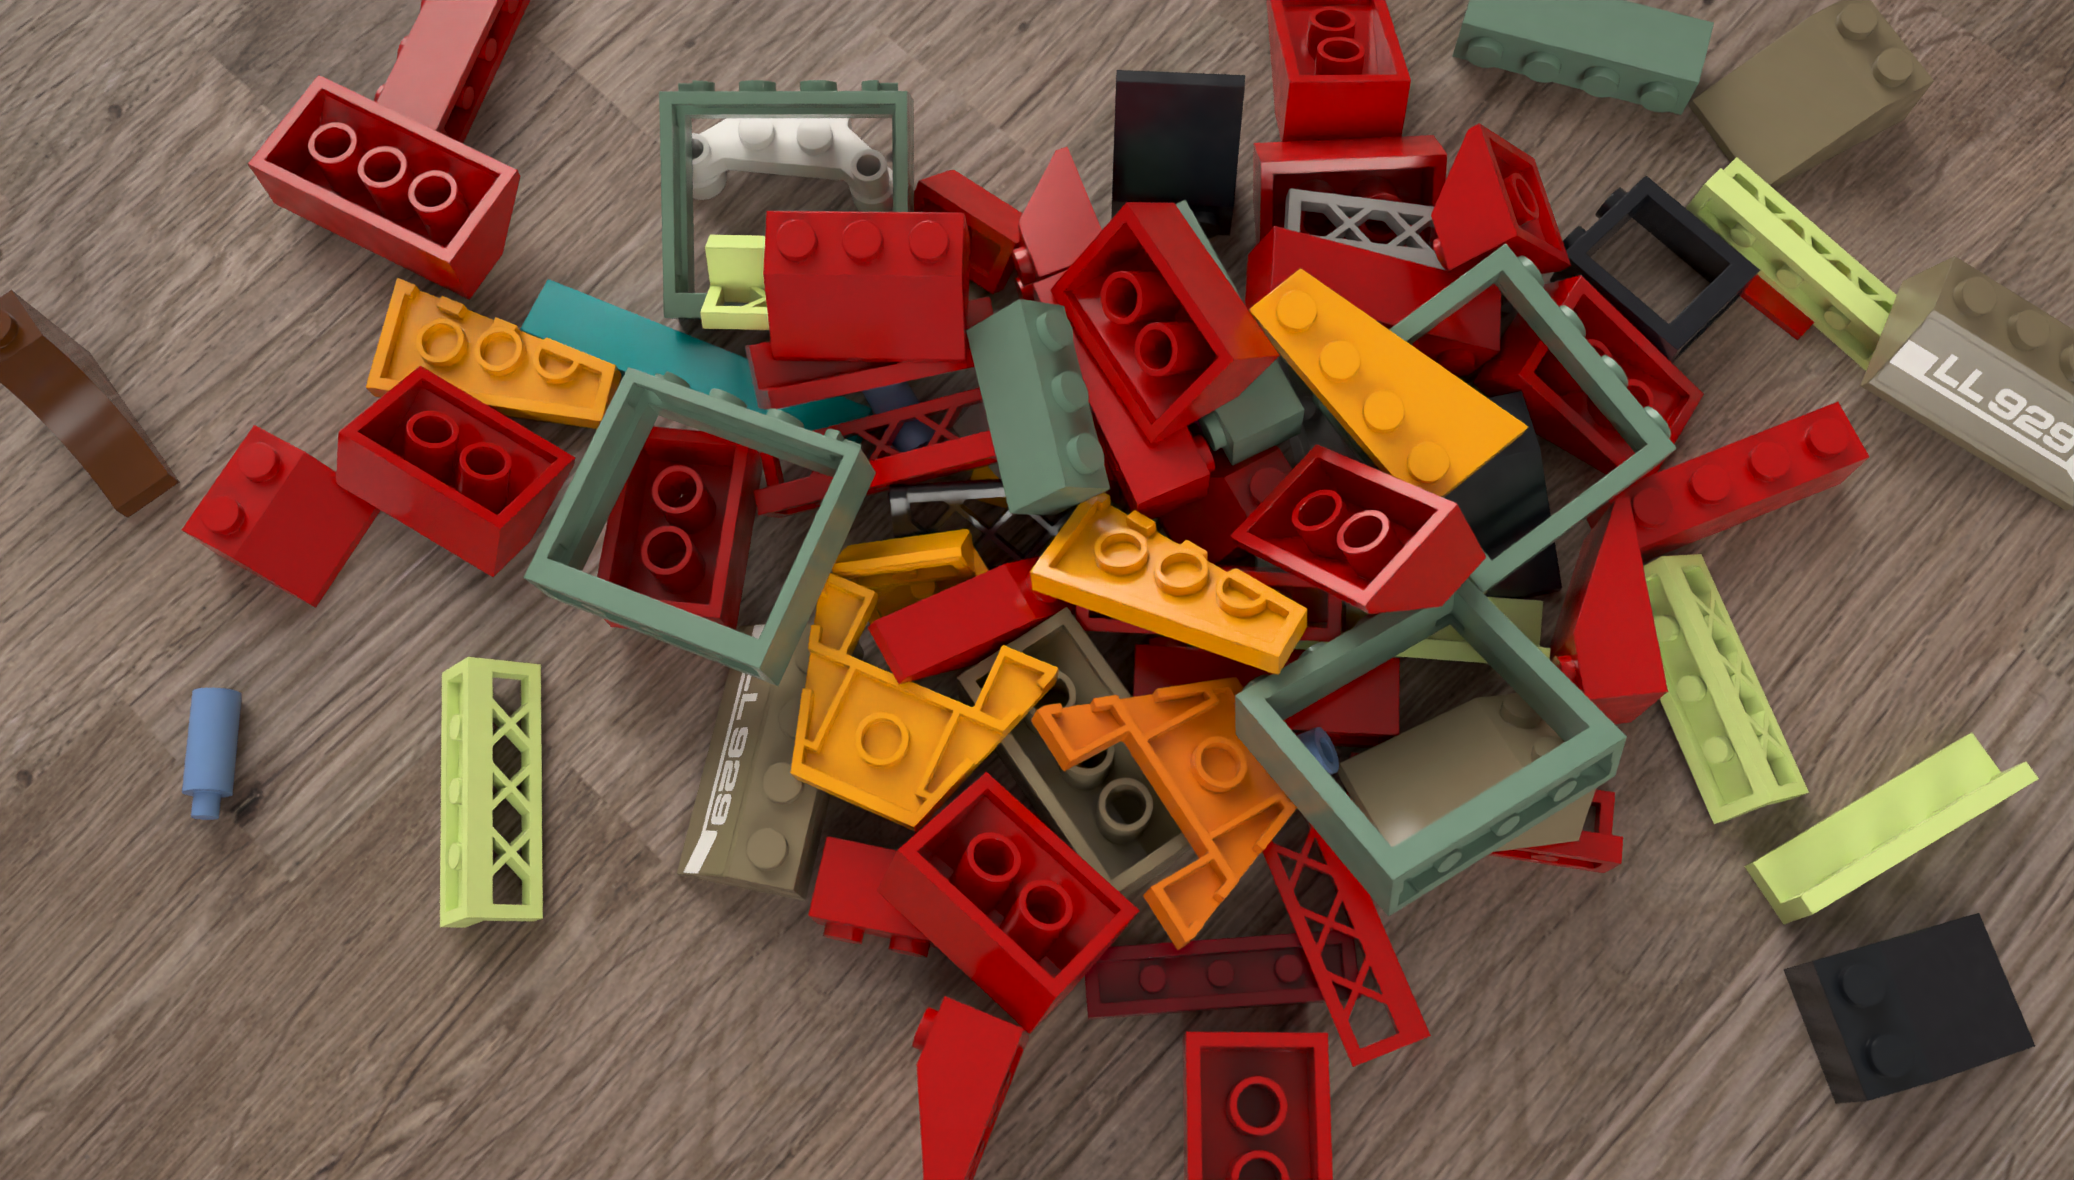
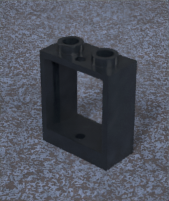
(1686, 237)

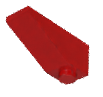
(963, 622)

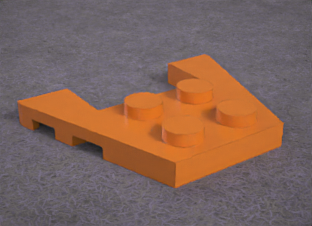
(1200, 773)

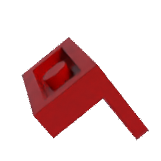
(989, 222)

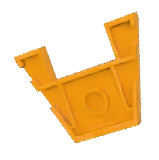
(894, 743)

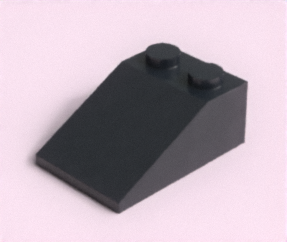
(1178, 142)
(1507, 503)
(1908, 1010)

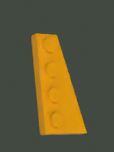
(490, 361)
(1382, 390)
(1147, 580)

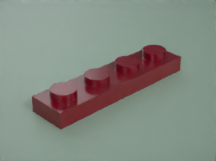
(1213, 975)

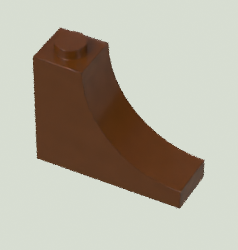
(79, 406)

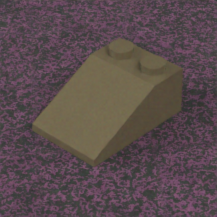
(1814, 92)
(1451, 761)

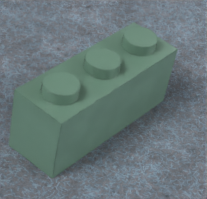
(1037, 408)

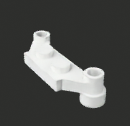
(793, 148)

